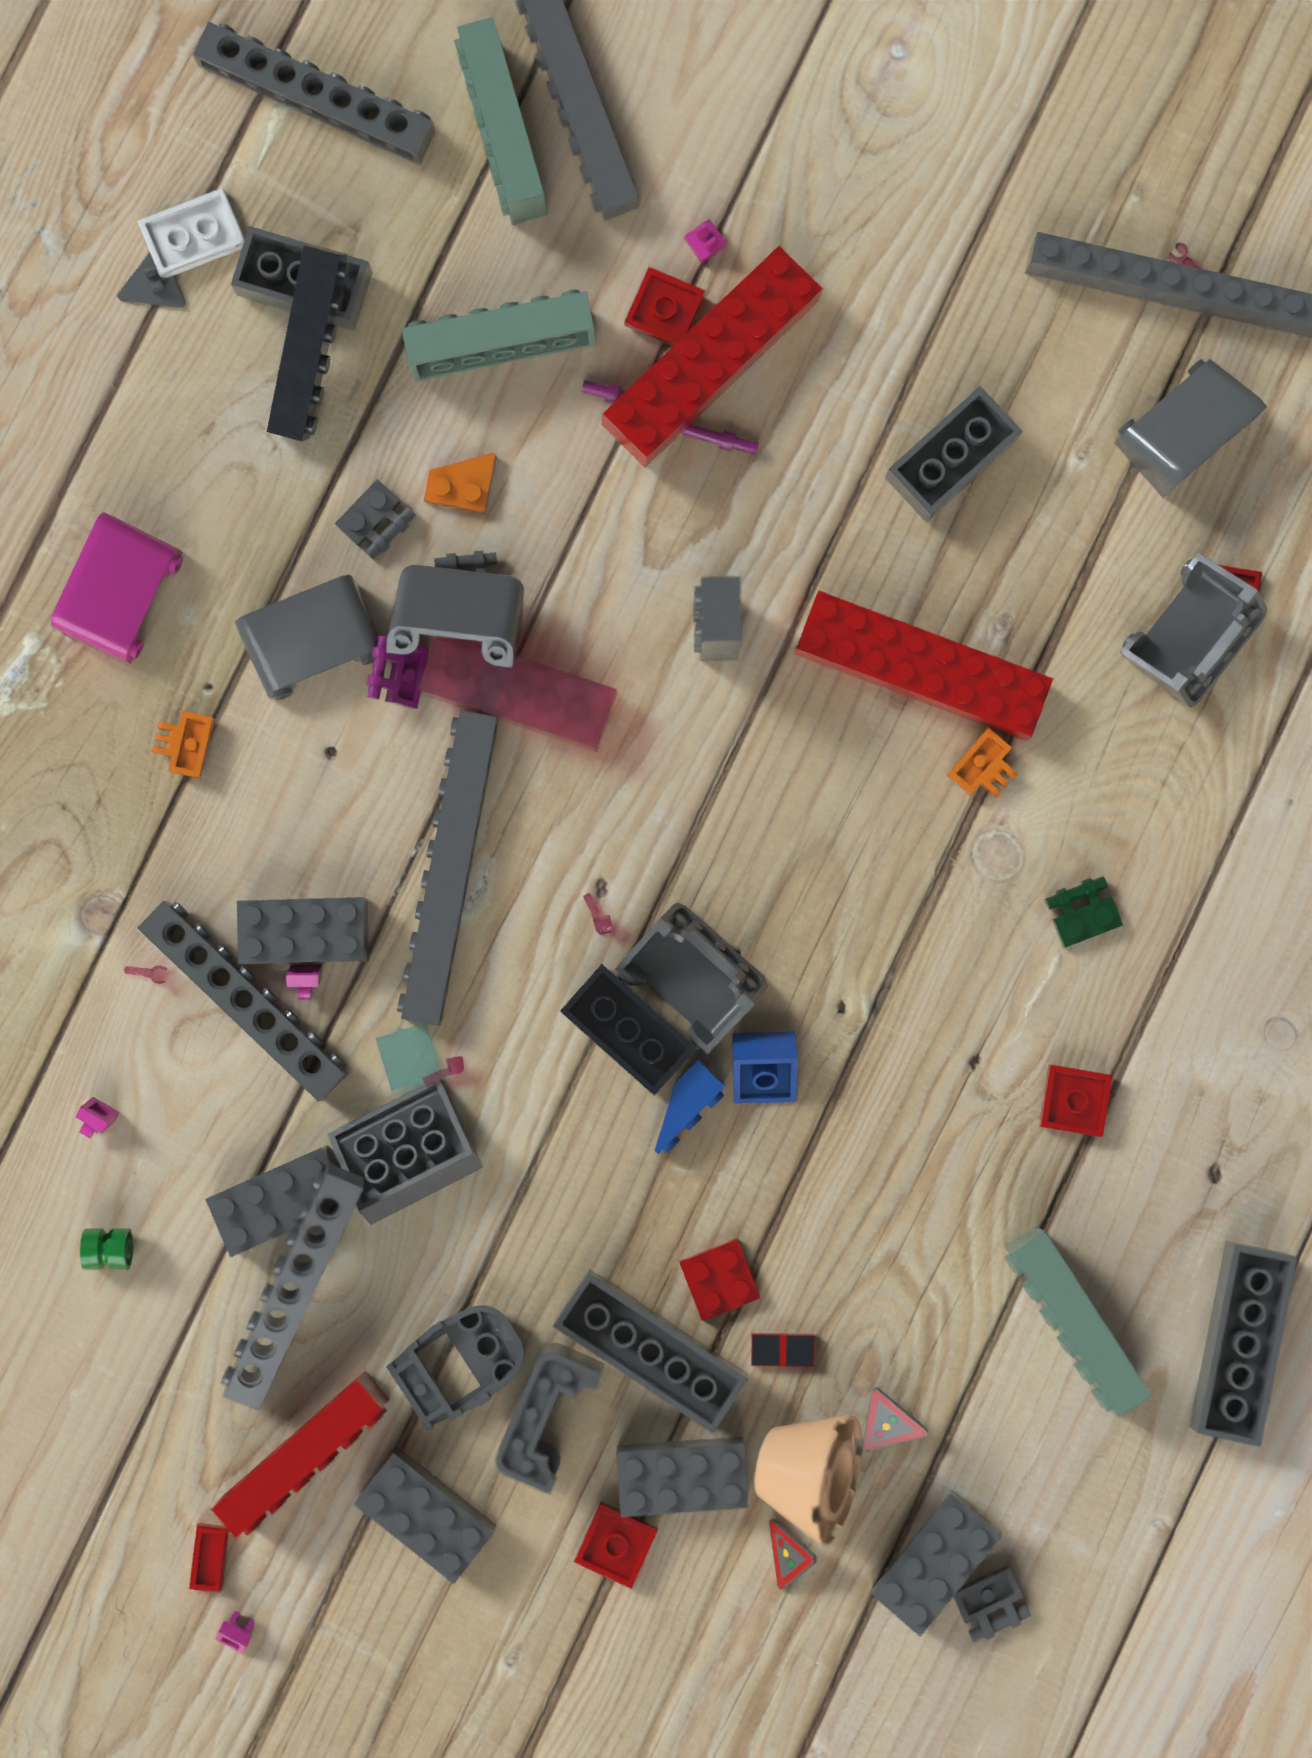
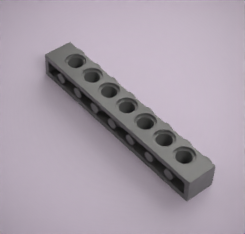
(221, 39)
(158, 930)
(250, 1387)

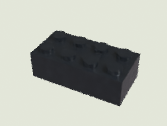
(628, 1029)

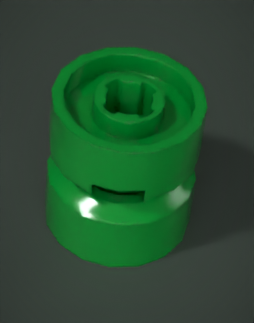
(104, 1248)

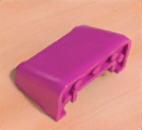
(114, 587)

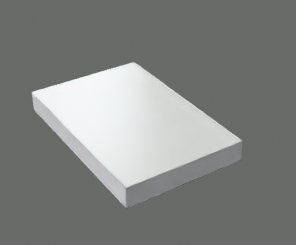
(192, 233)

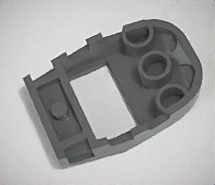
(486, 1345)

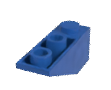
(689, 1096)

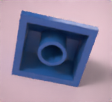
(764, 1067)

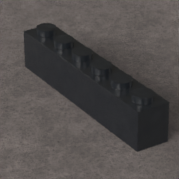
(307, 342)

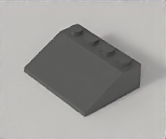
(405, 1150)

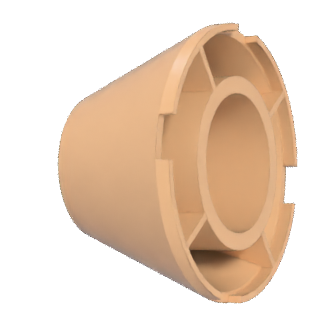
(811, 1473)

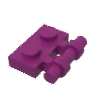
(404, 675)

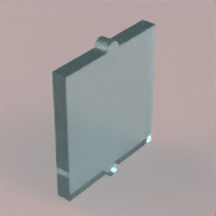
(407, 1056)

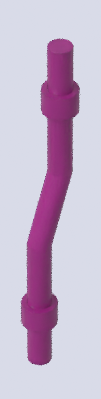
(726, 440)

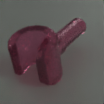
(1184, 260)
(602, 924)
(146, 972)
(454, 1066)

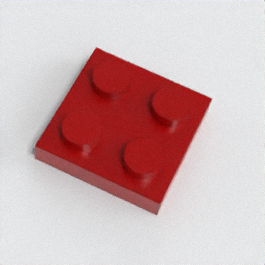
(664, 307)
(1075, 1100)
(719, 1279)
(615, 1545)

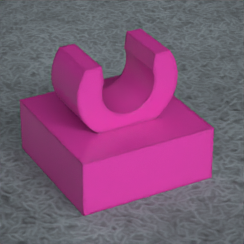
(705, 241)
(304, 978)
(96, 1117)
(234, 1636)

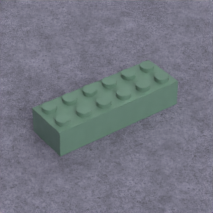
(500, 121)
(499, 335)
(1078, 1322)

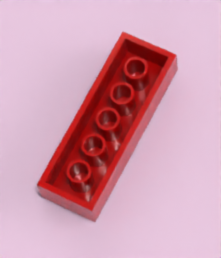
(295, 1459)

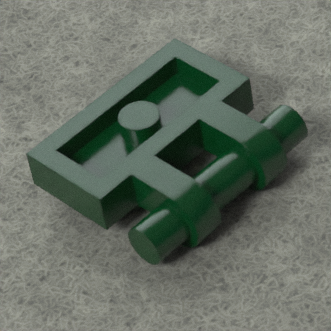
(1087, 921)

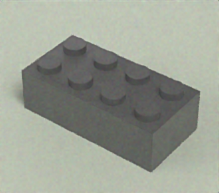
(270, 271)
(953, 454)
(717, 618)
(302, 930)
(267, 1203)
(682, 1476)
(425, 1515)
(936, 1563)

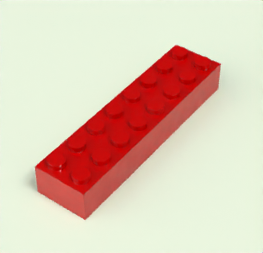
(711, 356)
(923, 666)

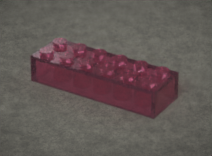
(520, 695)

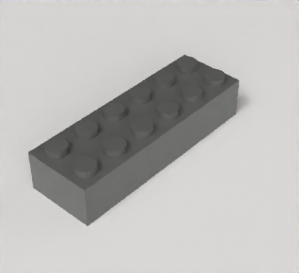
(1243, 1343)
(651, 1350)

